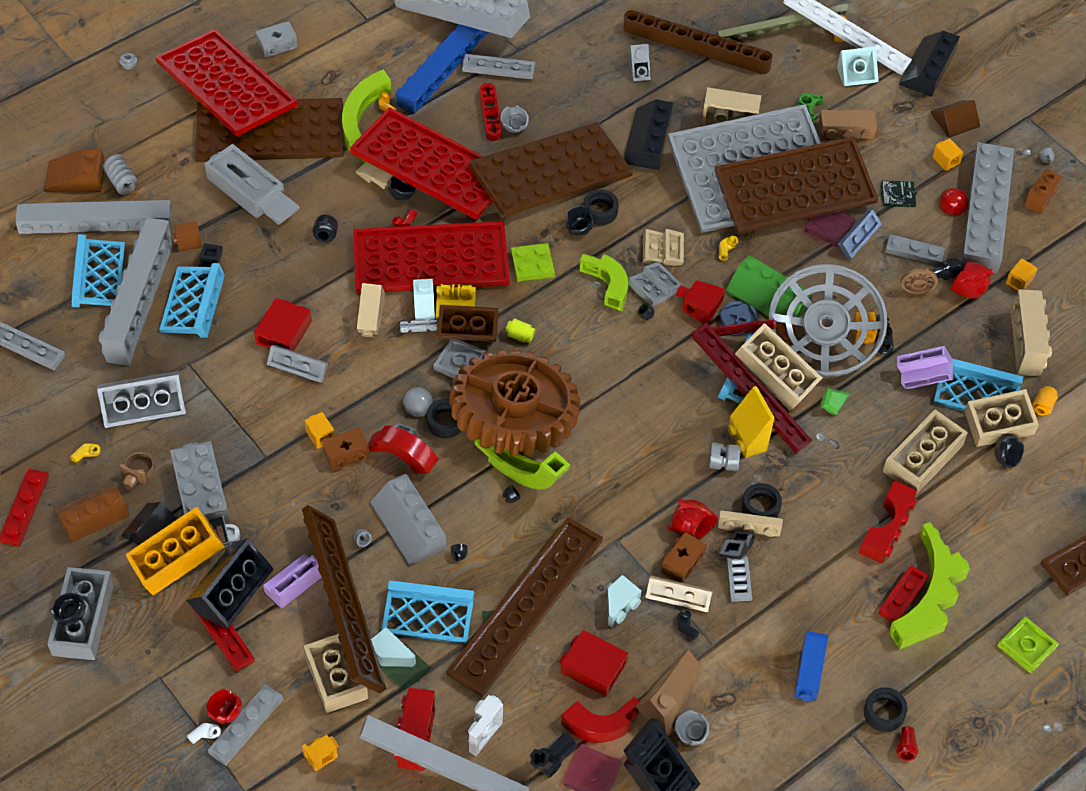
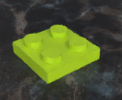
(532, 262)

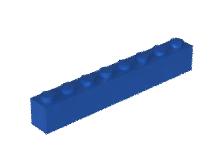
(438, 67)

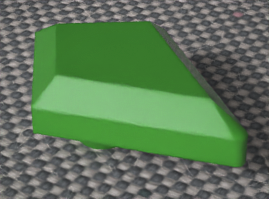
(833, 400)

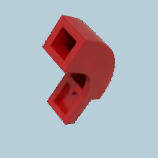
(406, 446)
(598, 727)

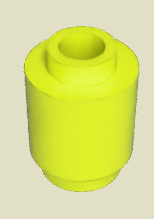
(520, 331)

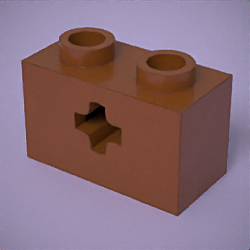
(1043, 191)
(345, 449)
(683, 557)

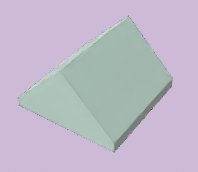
(858, 66)

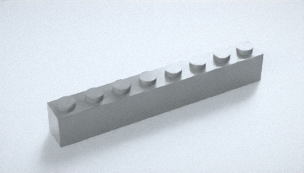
(89, 216)

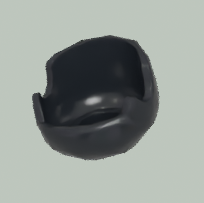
(399, 189)
(580, 220)
(1009, 451)
(68, 609)

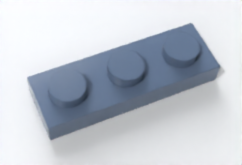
(859, 234)

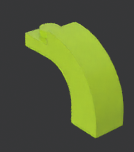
(612, 273)

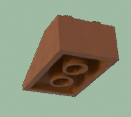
(76, 172)

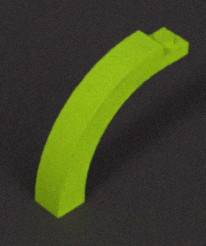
(359, 100)
(527, 471)

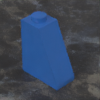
(810, 666)

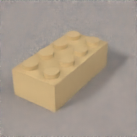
(1030, 333)
(778, 367)
(925, 451)

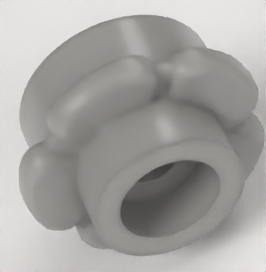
(128, 61)

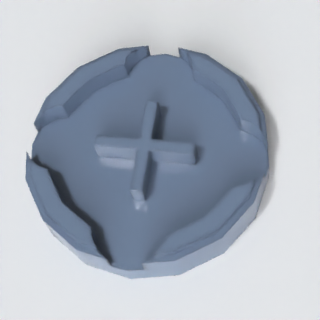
(738, 312)

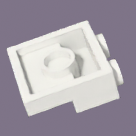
(487, 721)

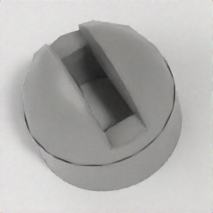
(1046, 154)
(365, 534)

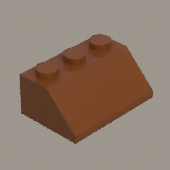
(92, 512)

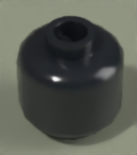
(325, 228)

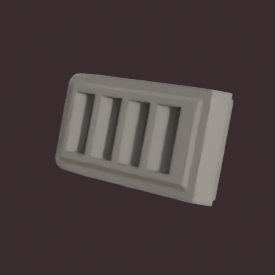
(739, 566)

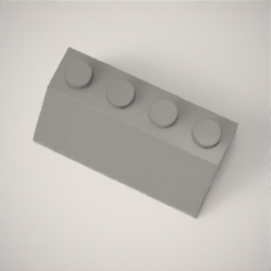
(141, 399)
(408, 520)

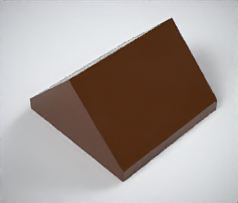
(957, 117)

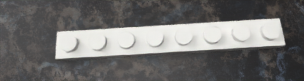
(850, 33)

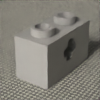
(276, 39)

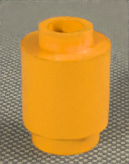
(1045, 400)

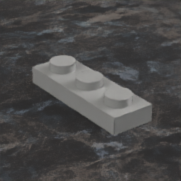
(914, 250)
(297, 363)

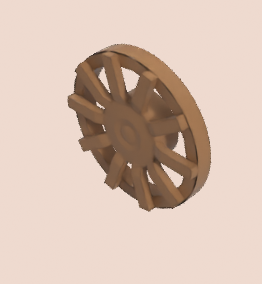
(919, 282)

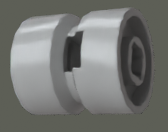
(731, 454)

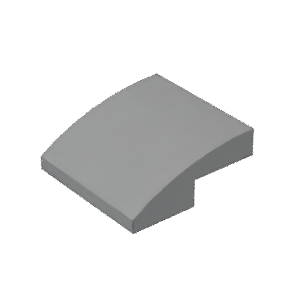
(654, 284)

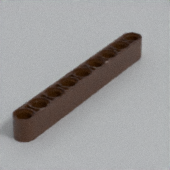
(697, 42)

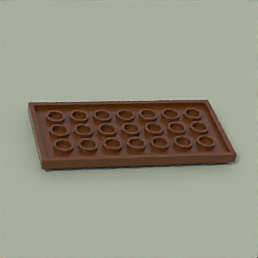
(303, 132)
(550, 169)
(795, 185)

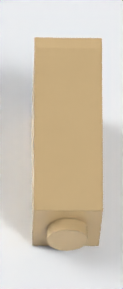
(370, 309)

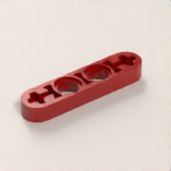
(490, 111)

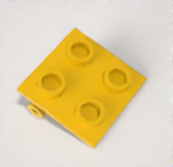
(455, 296)

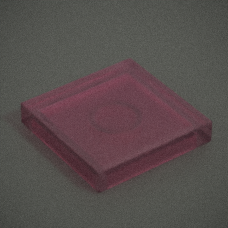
(830, 227)
(592, 771)

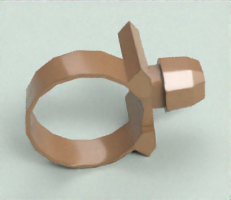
(132, 476)

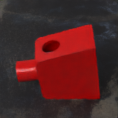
(701, 300)

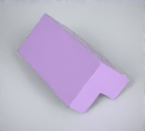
(925, 367)
(293, 580)

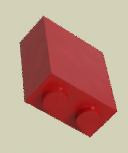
(283, 325)
(593, 662)

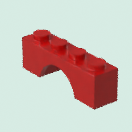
(879, 539)

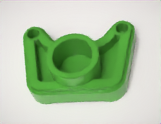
(811, 101)

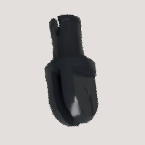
(948, 268)

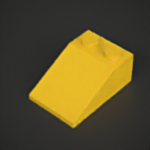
(751, 424)

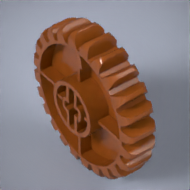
(514, 402)

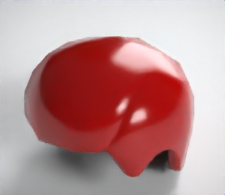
(953, 201)
(224, 706)

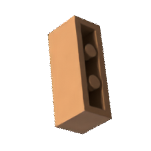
(847, 123)

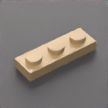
(752, 523)
(679, 594)

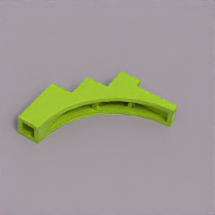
(928, 616)

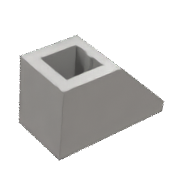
(639, 62)

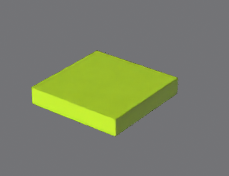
(1027, 644)

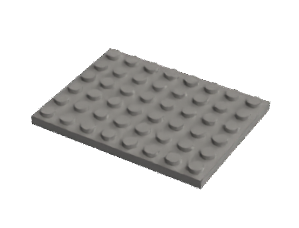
(732, 141)

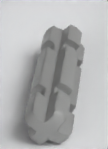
(418, 325)

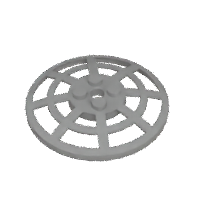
(833, 311)

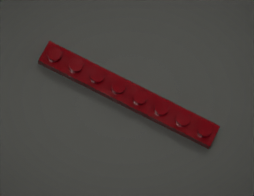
(745, 381)

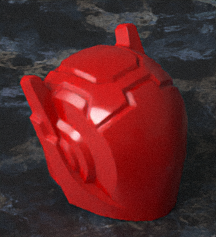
(972, 281)
(693, 518)

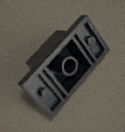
(657, 762)

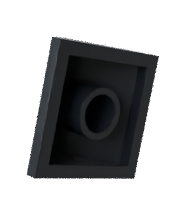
(149, 522)

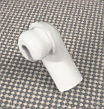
(205, 730)

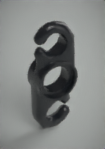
(888, 341)

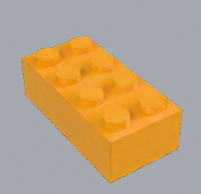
(174, 551)

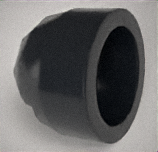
(646, 311)
(511, 494)
(459, 551)

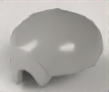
(514, 119)
(417, 401)
(692, 728)

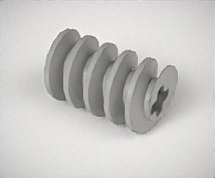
(120, 174)

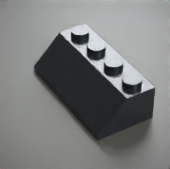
(930, 62)
(649, 134)
(230, 583)

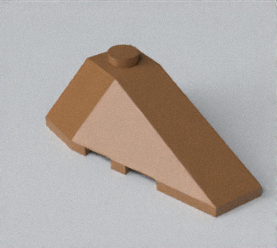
(671, 692)

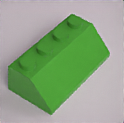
(757, 284)

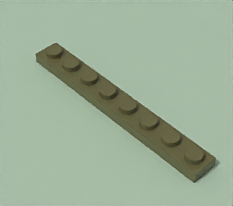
(774, 25)

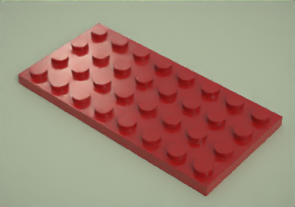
(226, 82)
(424, 161)
(442, 252)

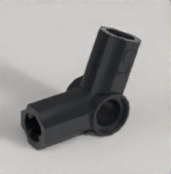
(551, 758)

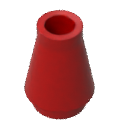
(907, 745)

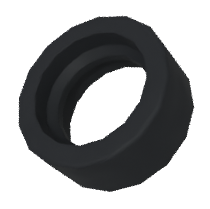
(604, 196)
(439, 430)
(766, 490)
(892, 696)

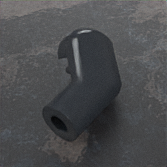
(684, 624)

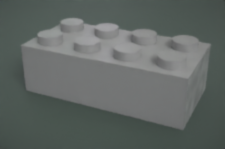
(83, 638)

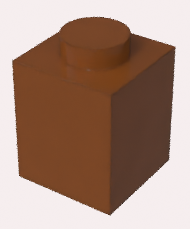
(187, 236)

